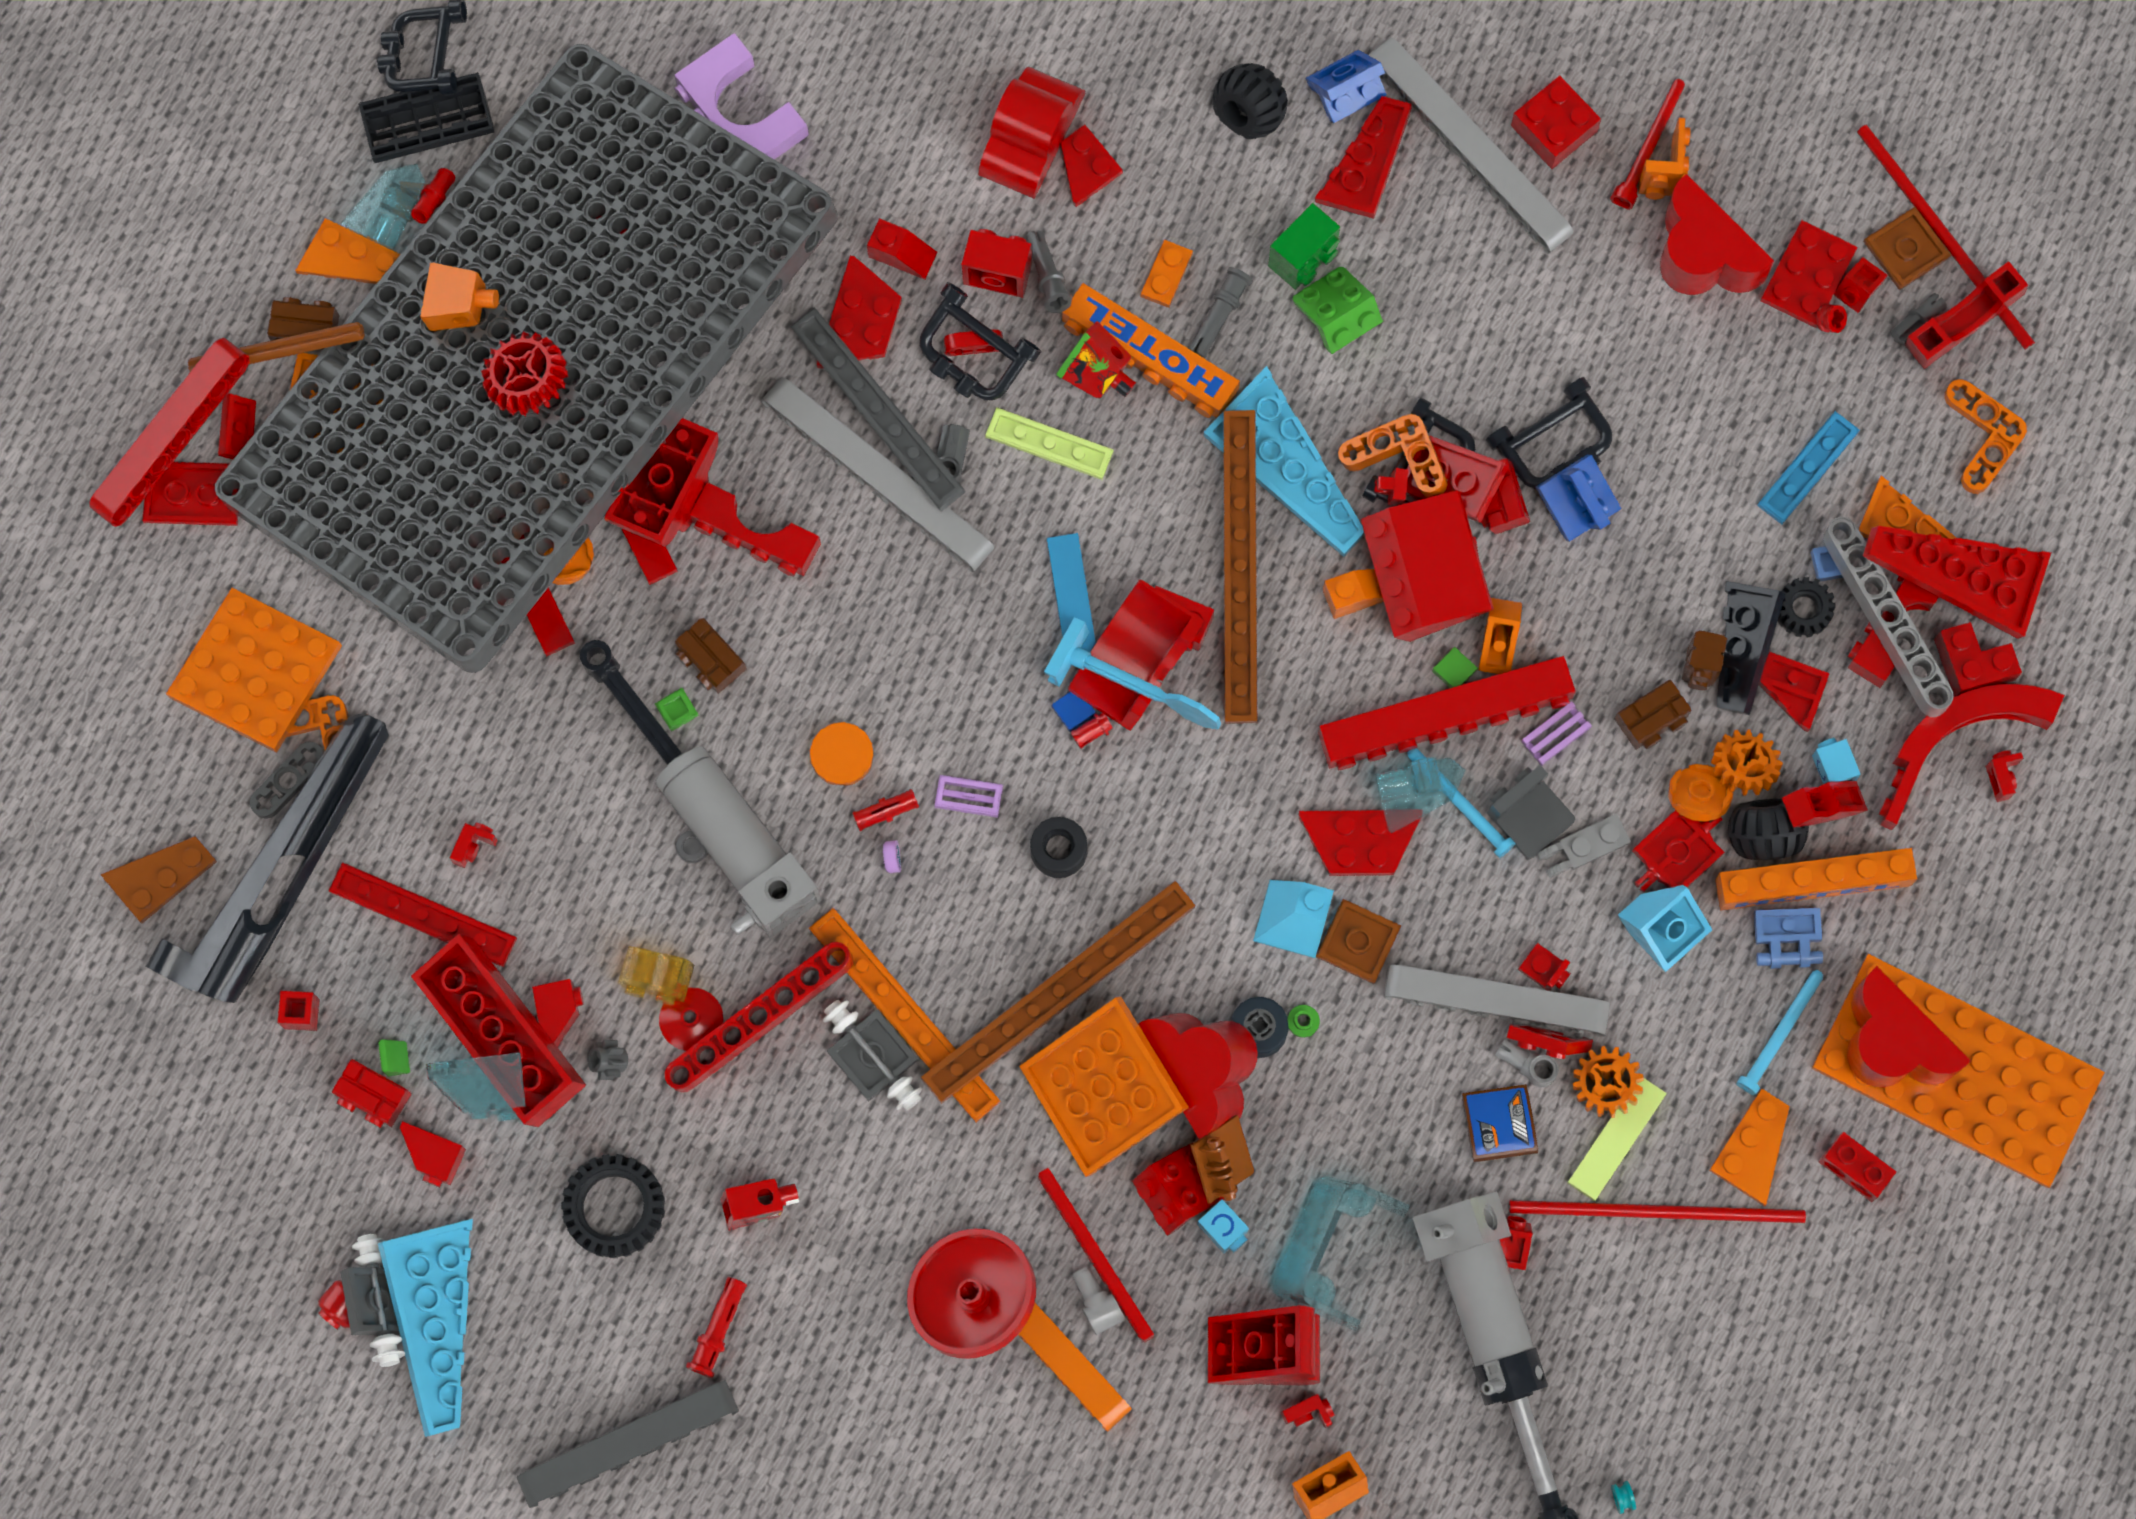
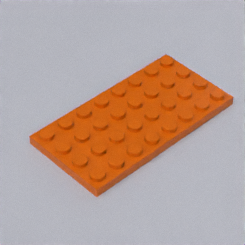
(2009, 1104)

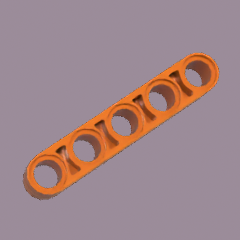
(1073, 1369)

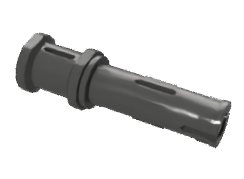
(1050, 280)
(1225, 301)

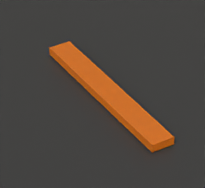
(900, 1009)

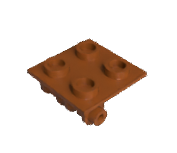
(1223, 1160)

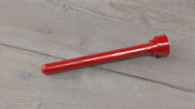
(1626, 193)

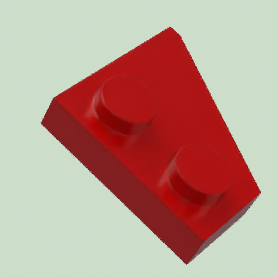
(1087, 164)
(1554, 1042)

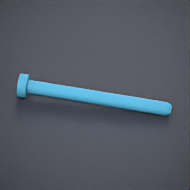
(1474, 816)
(1750, 1082)

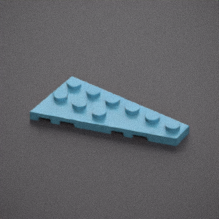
(1291, 464)
(430, 1305)

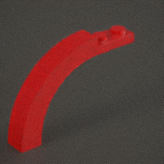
(1993, 702)

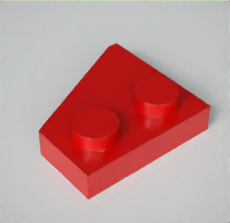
(1794, 687)

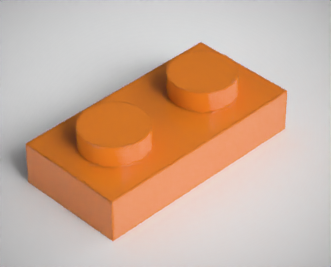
(1166, 273)

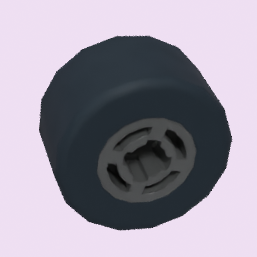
(1268, 1037)

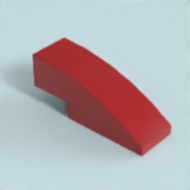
(1824, 803)

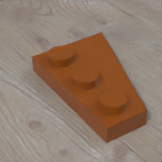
(159, 877)

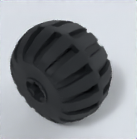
(1256, 94)
(1765, 831)

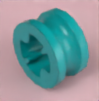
(1623, 1497)

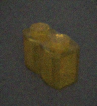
(655, 975)

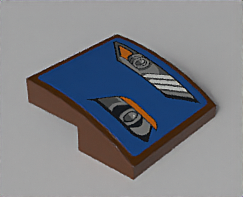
(1500, 1123)

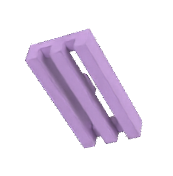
(1577, 717)
(967, 808)

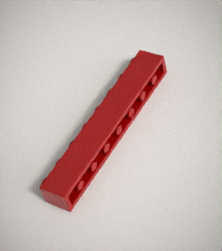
(1446, 713)

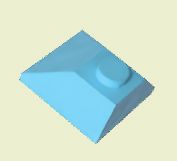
(1293, 916)
(1666, 924)

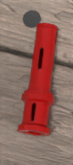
(712, 1342)

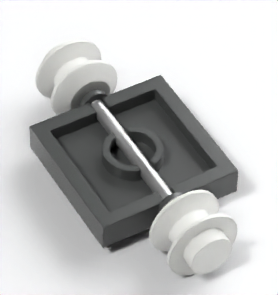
(872, 1055)
(370, 1301)

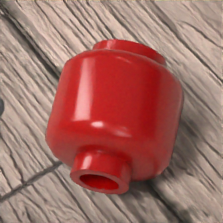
(334, 1306)

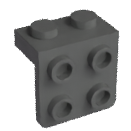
(1530, 812)

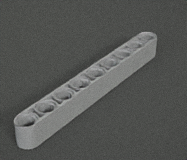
(1472, 145)
(878, 472)

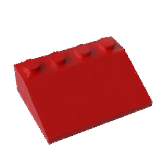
(1427, 565)

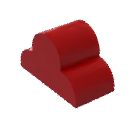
(1029, 130)
(1708, 246)
(667, 486)
(1897, 1038)
(1204, 1065)
(1265, 1347)

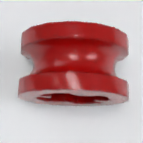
(1831, 318)

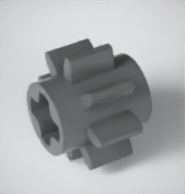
(607, 1059)

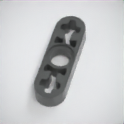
(274, 778)

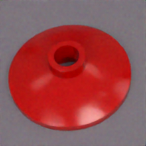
(684, 1034)

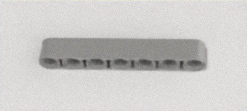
(1888, 631)
(1498, 999)

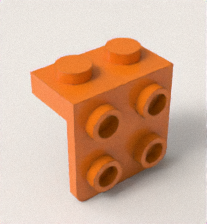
(1661, 177)

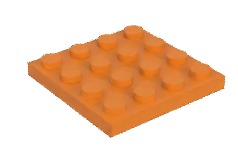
(254, 670)
(1103, 1086)

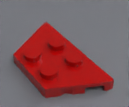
(864, 312)
(1356, 841)

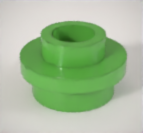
(1296, 1028)

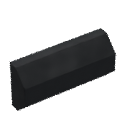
(416, 105)

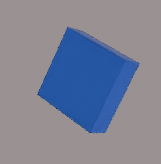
(1072, 711)

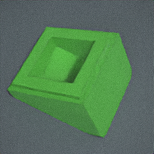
(394, 1057)

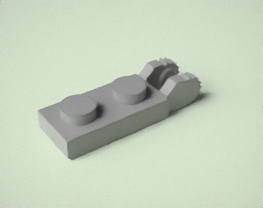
(1587, 845)

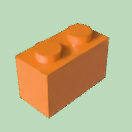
(1330, 1487)

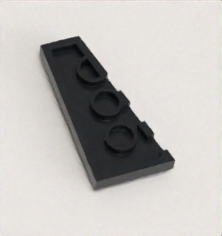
(1749, 631)

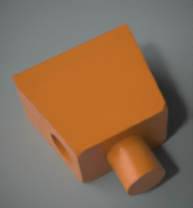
(455, 298)

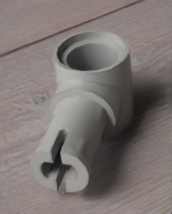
(1527, 1061)
(1099, 1306)

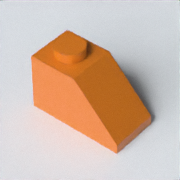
(1352, 592)
(1500, 636)

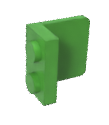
(1339, 308)

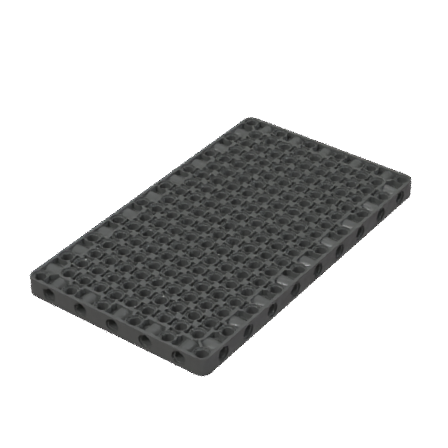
(639, 429)

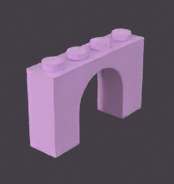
(707, 78)

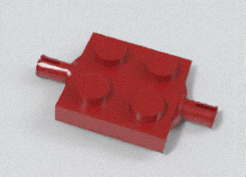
(1677, 851)

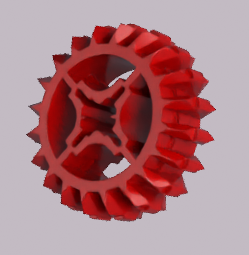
(523, 390)

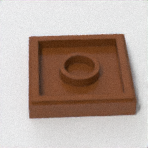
(1907, 248)
(1358, 941)

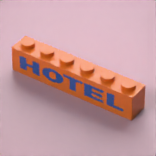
(1154, 353)
(1816, 879)

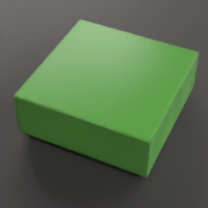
(1454, 669)
(676, 709)

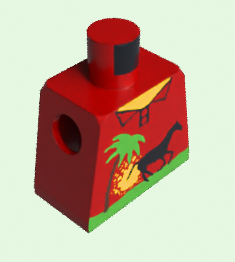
(1098, 364)

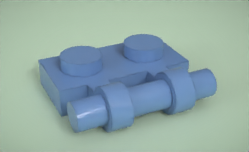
(1788, 926)

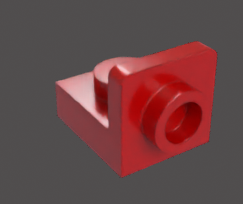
(1860, 284)
(2001, 779)
(466, 846)
(1545, 968)
(1517, 1246)
(1302, 1411)

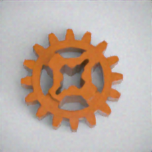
(1733, 753)
(1616, 1070)

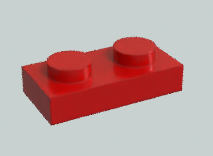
(236, 424)

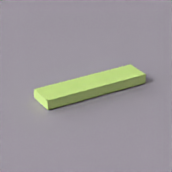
(1049, 443)
(1615, 1142)

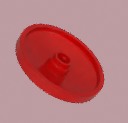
(971, 1293)

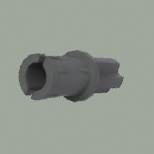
(1918, 317)

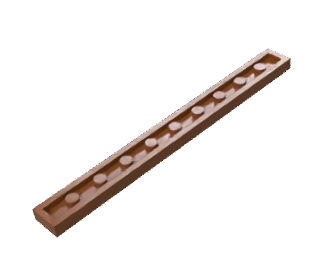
(1240, 567)
(1058, 992)

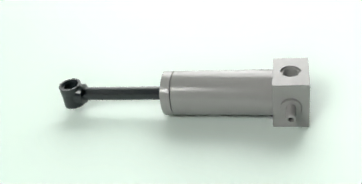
(717, 815)

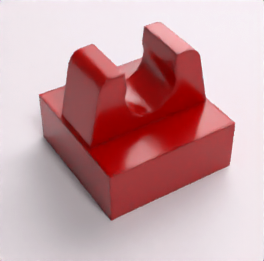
(1393, 486)

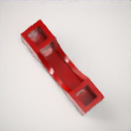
(1974, 311)
(790, 547)
(1871, 658)

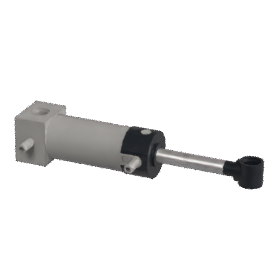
(1492, 1322)

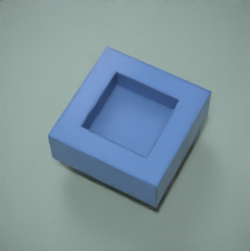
(1824, 565)

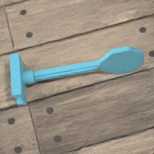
(1070, 653)

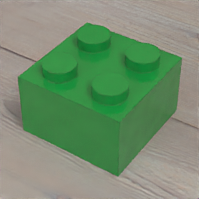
(1304, 247)

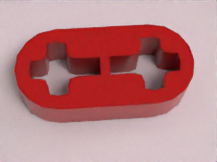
(967, 343)

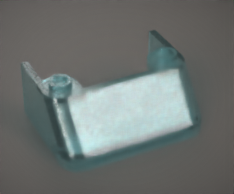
(481, 1085)
(1296, 1273)

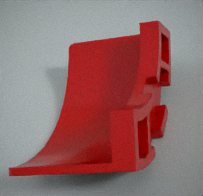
(1142, 640)

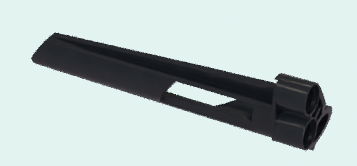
(234, 942)

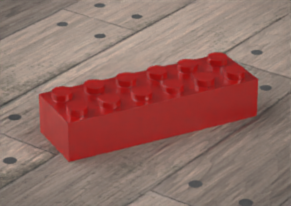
(496, 1022)

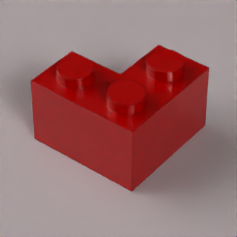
(1969, 666)

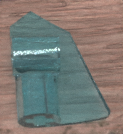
(387, 206)
(1417, 789)

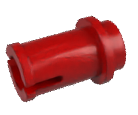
(1092, 730)

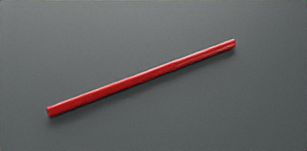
(1939, 228)
(1657, 1211)

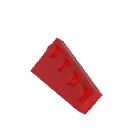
(1364, 170)

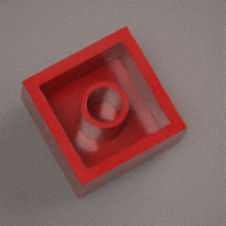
(1555, 122)
(997, 262)

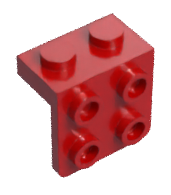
(1173, 1190)

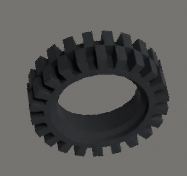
(598, 1170)

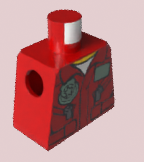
(743, 1207)

